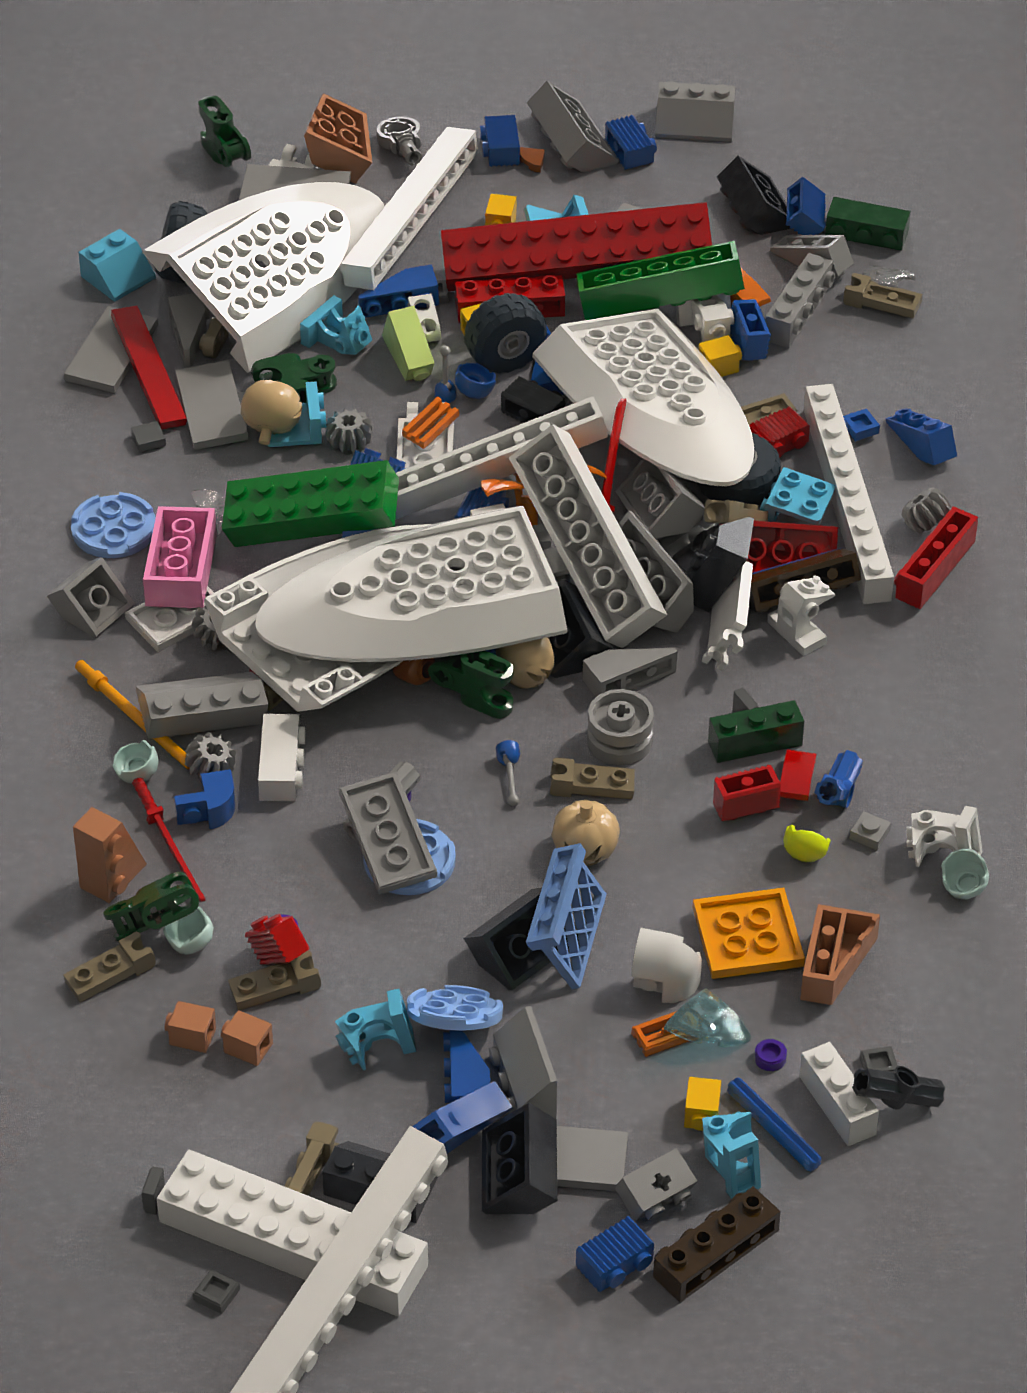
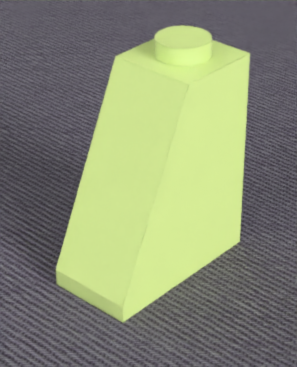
(408, 344)

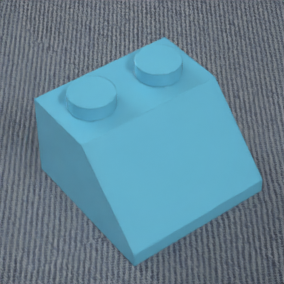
(115, 265)

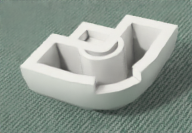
(666, 965)

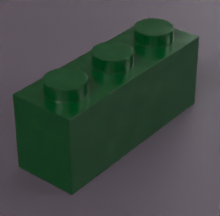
(868, 223)
(756, 731)

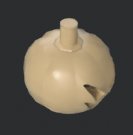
(271, 408)
(531, 662)
(591, 826)

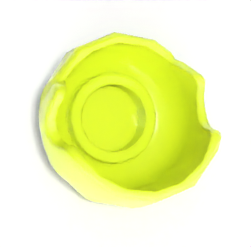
(805, 845)

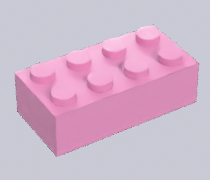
(180, 557)

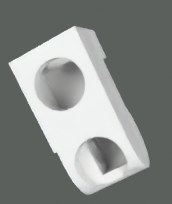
(427, 317)

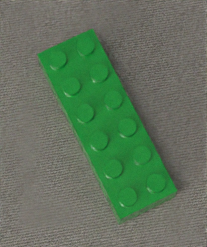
(660, 281)
(310, 503)

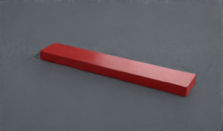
(148, 367)

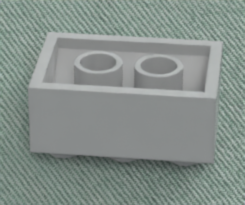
(695, 111)
(524, 1064)

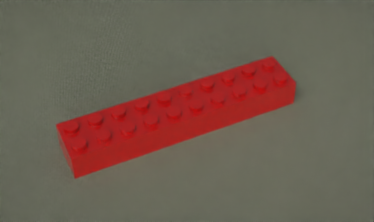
(572, 243)

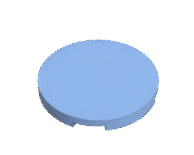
(113, 525)
(443, 855)
(454, 1008)

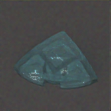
(708, 1020)

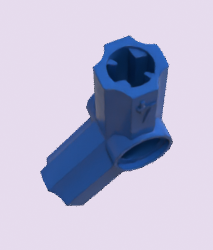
(839, 784)

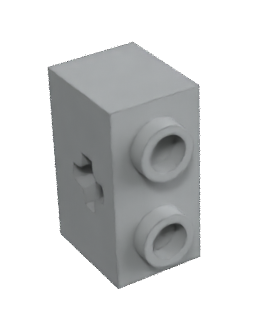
(667, 1171)

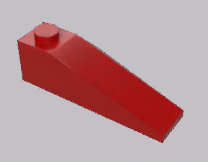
(786, 542)

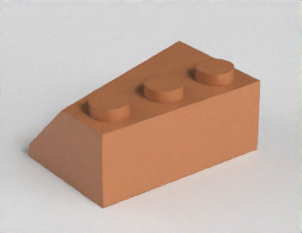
(339, 138)

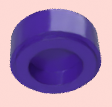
(770, 1055)

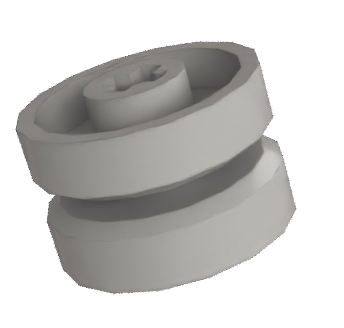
(620, 727)

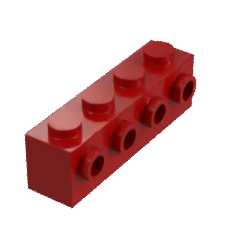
(544, 291)
(936, 557)

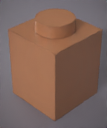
(191, 1026)
(247, 1037)

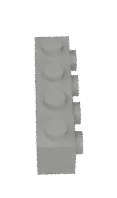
(799, 299)

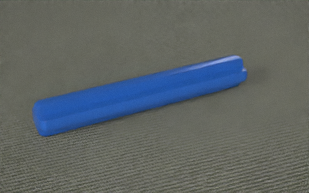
(774, 1124)

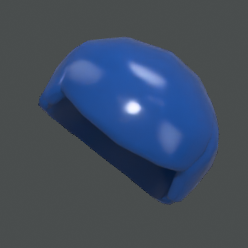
(474, 380)

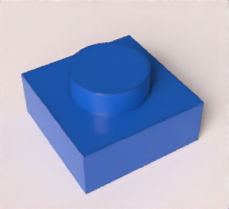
(861, 424)

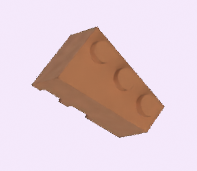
(105, 855)
(836, 950)

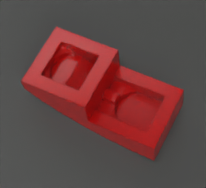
(797, 774)

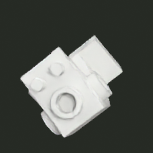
(711, 320)
(797, 605)
(943, 830)

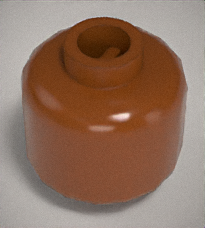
(414, 671)

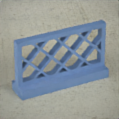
(555, 912)

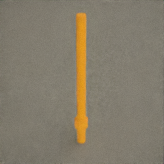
(99, 682)

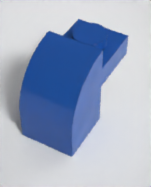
(213, 804)

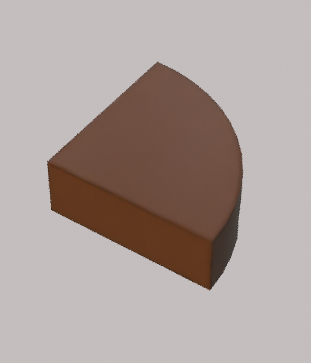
(532, 158)

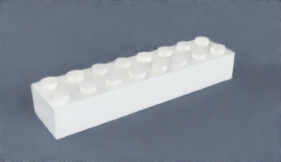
(587, 536)
(278, 1226)

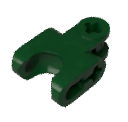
(221, 137)
(296, 372)
(475, 680)
(153, 906)

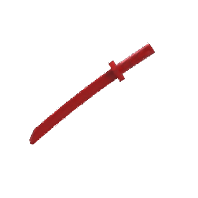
(612, 451)
(155, 815)

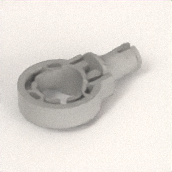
(405, 142)

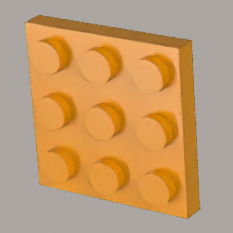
(748, 933)

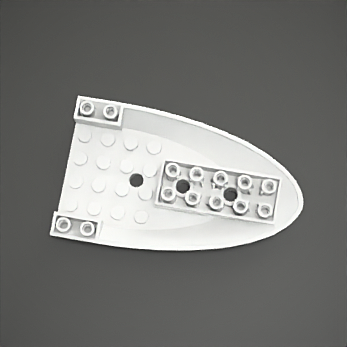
(299, 237)
(676, 401)
(406, 603)
(298, 679)

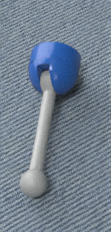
(445, 388)
(508, 754)

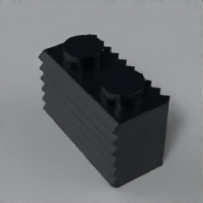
(529, 400)

